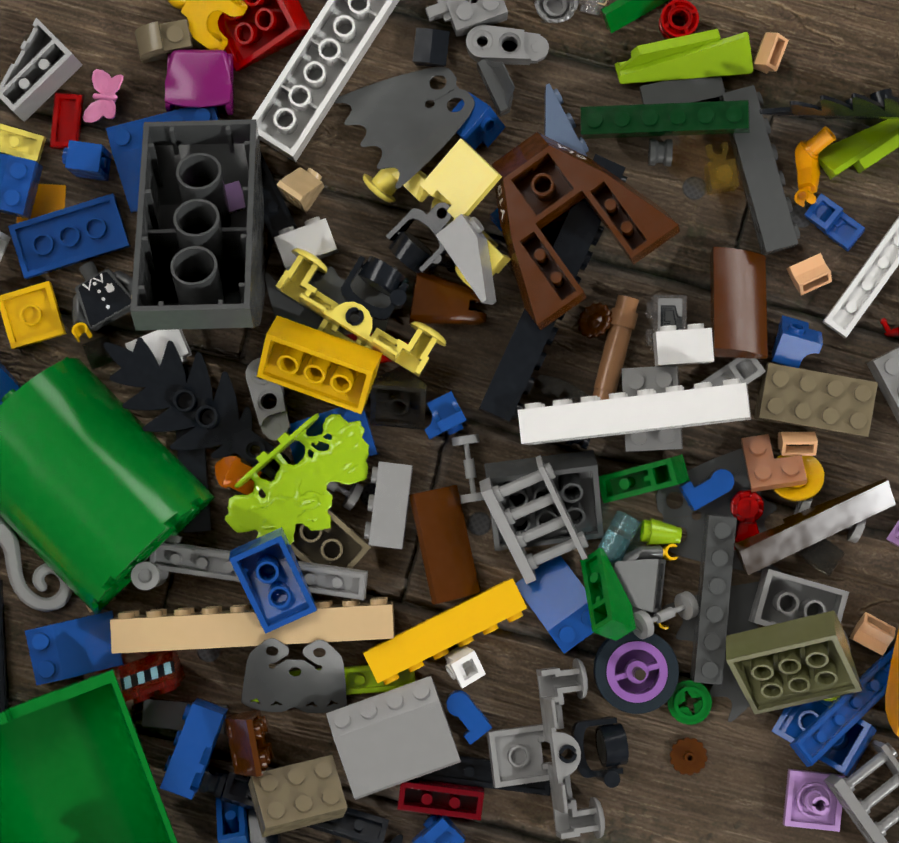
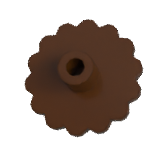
(594, 320)
(688, 756)

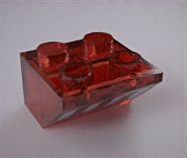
(152, 673)

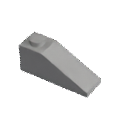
(470, 253)

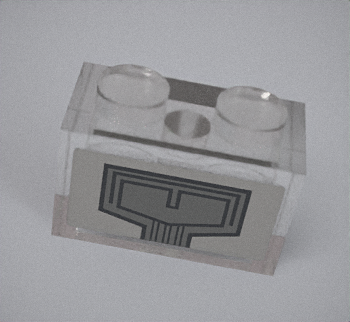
(665, 311)

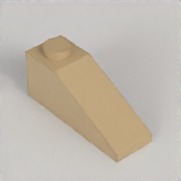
(301, 188)

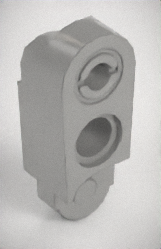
(530, 46)
(272, 421)

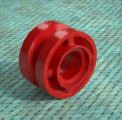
(678, 8)

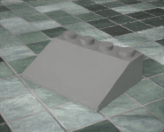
(393, 737)

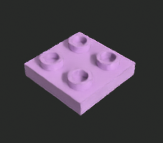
(811, 802)

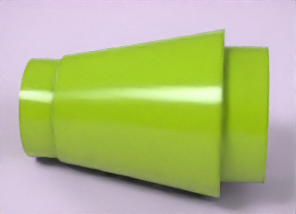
(659, 532)

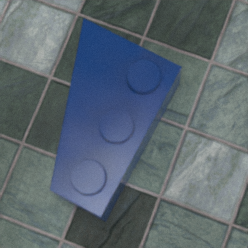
(193, 748)

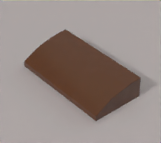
(738, 303)
(444, 544)

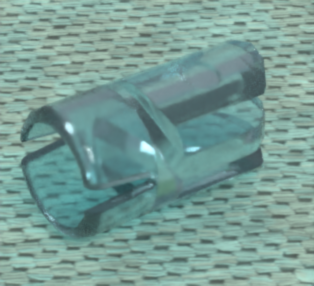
(619, 536)

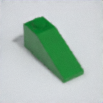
(643, 479)
(607, 602)

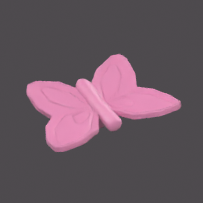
(106, 100)

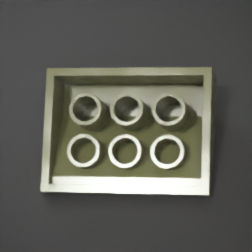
(793, 662)

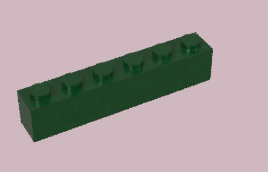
(665, 119)

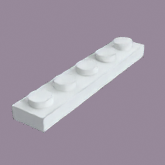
(866, 284)

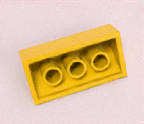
(318, 364)

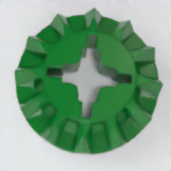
(701, 707)

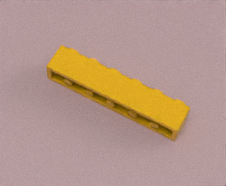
(444, 630)

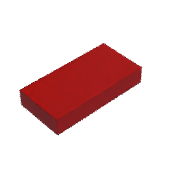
(66, 119)

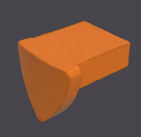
(230, 471)

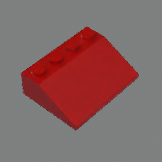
(262, 30)

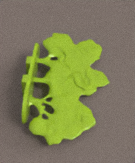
(300, 490)

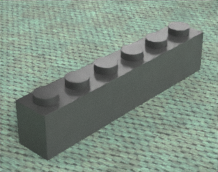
(761, 177)
(713, 599)

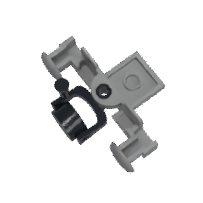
(518, 755)

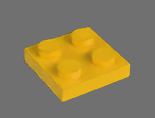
(31, 315)

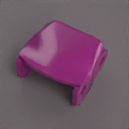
(199, 79)

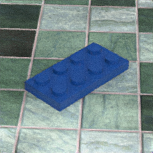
(69, 236)

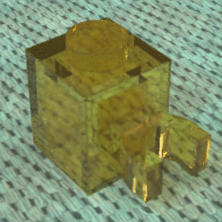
(720, 173)

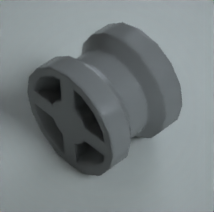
(660, 152)

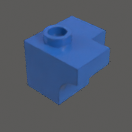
(481, 125)
(795, 342)
(445, 416)
(439, 830)

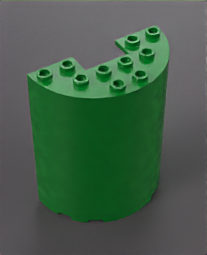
(88, 481)
(77, 770)

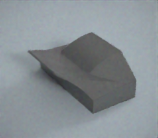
(497, 84)

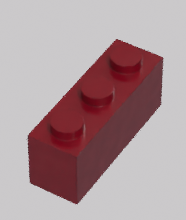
(441, 799)

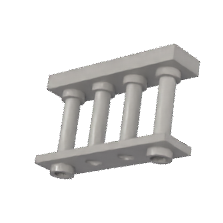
(518, 540)
(859, 809)

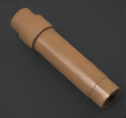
(616, 345)

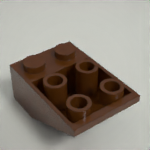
(248, 743)

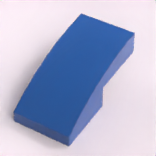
(834, 222)

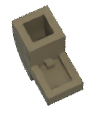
(158, 40)

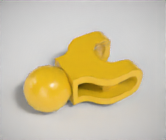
(204, 18)

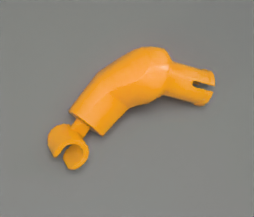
(808, 165)

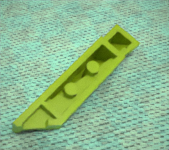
(688, 58)
(861, 148)

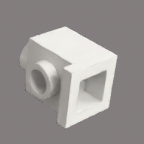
(464, 665)

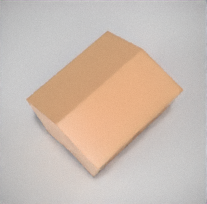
(770, 52)
(810, 274)
(797, 438)
(873, 633)

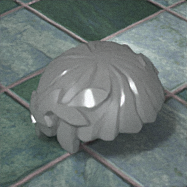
(556, 10)

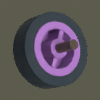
(636, 672)

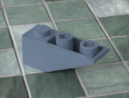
(558, 124)

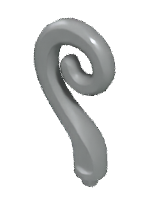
(12, 555)

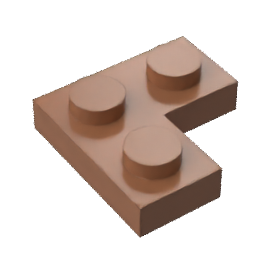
(770, 473)

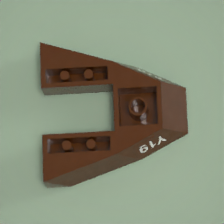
(542, 183)

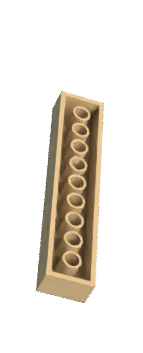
(241, 626)

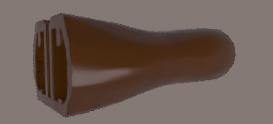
(443, 302)

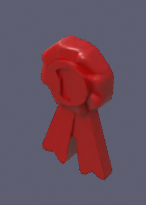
(747, 508)

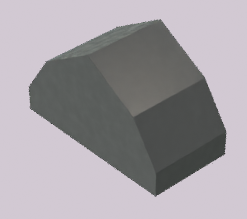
(190, 254)

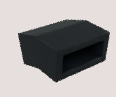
(431, 47)

